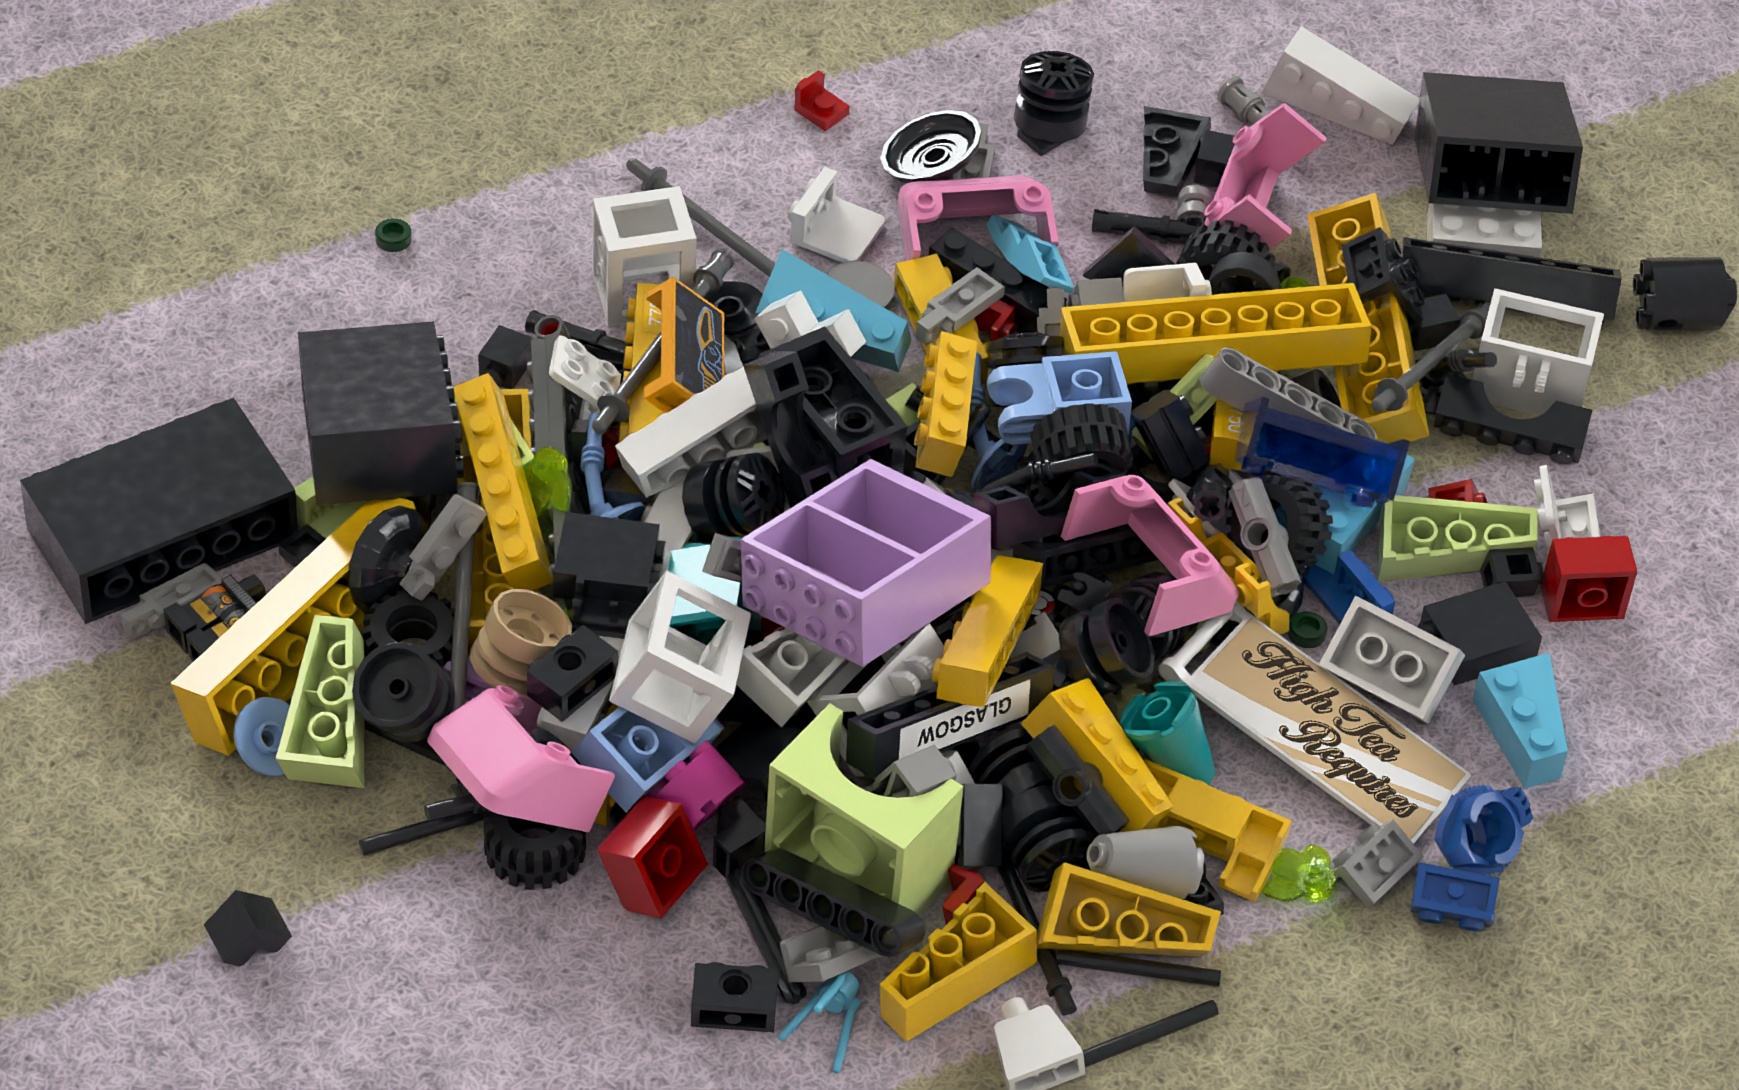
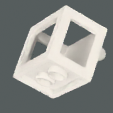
(638, 239)
(1530, 376)
(671, 674)
(904, 674)

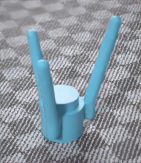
(834, 996)

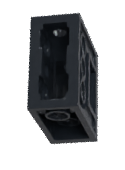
(844, 408)

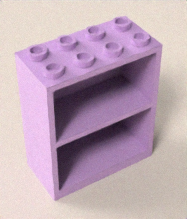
(866, 561)

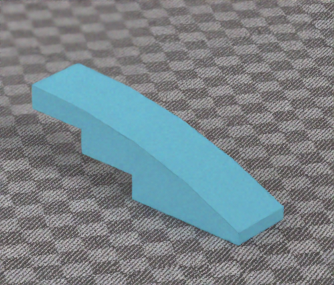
(1029, 253)

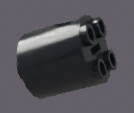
(1683, 293)

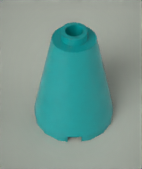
(1170, 730)

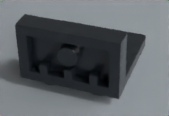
(1379, 267)

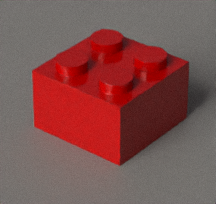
(1588, 578)
(652, 856)

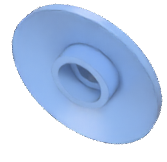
(259, 717)

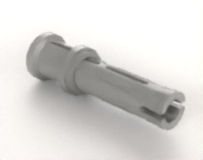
(1246, 104)

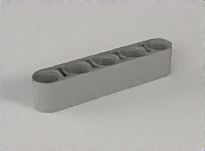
(1241, 380)

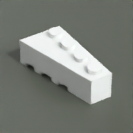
(1339, 88)
(692, 434)
(785, 672)

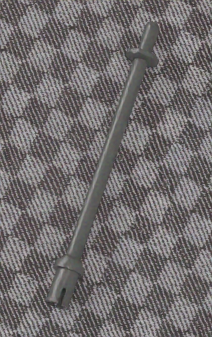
(656, 179)
(1393, 393)
(614, 405)
(463, 604)

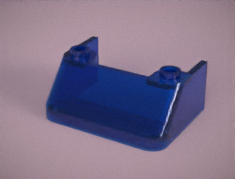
(1319, 454)

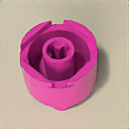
(699, 784)

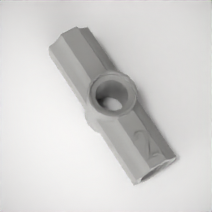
(1255, 517)

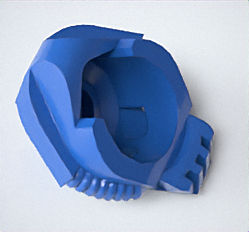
(1483, 828)

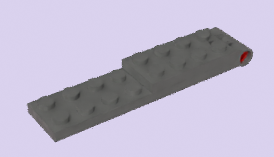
(554, 416)

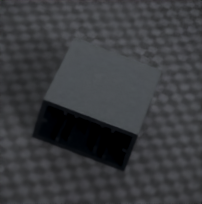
(1497, 143)

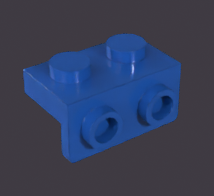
(1454, 896)

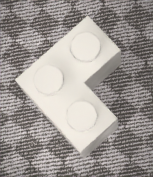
(794, 318)

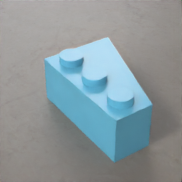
(1525, 717)

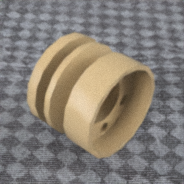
(516, 633)

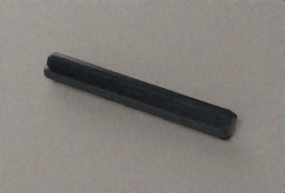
(765, 935)

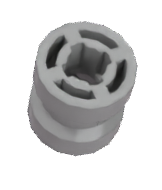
(1193, 203)

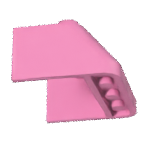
(1253, 168)
(973, 197)
(1201, 583)
(511, 773)

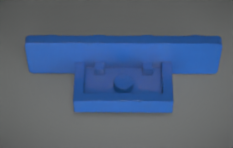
(1349, 580)

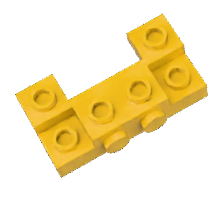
(1253, 592)
(1225, 829)

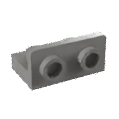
(1377, 861)
(821, 955)

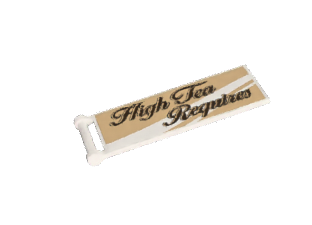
(1319, 724)

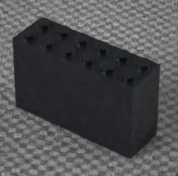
(380, 413)
(159, 508)

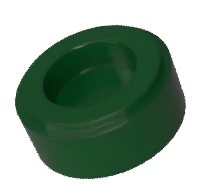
(393, 235)
(1307, 629)

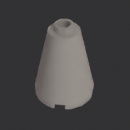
(1151, 858)

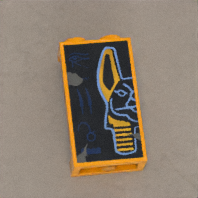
(689, 345)

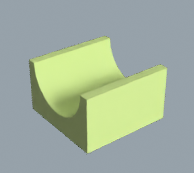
(871, 839)

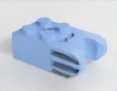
(1054, 384)
(635, 753)

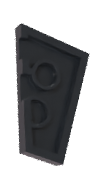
(1170, 148)
(1130, 251)

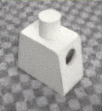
(1036, 1048)

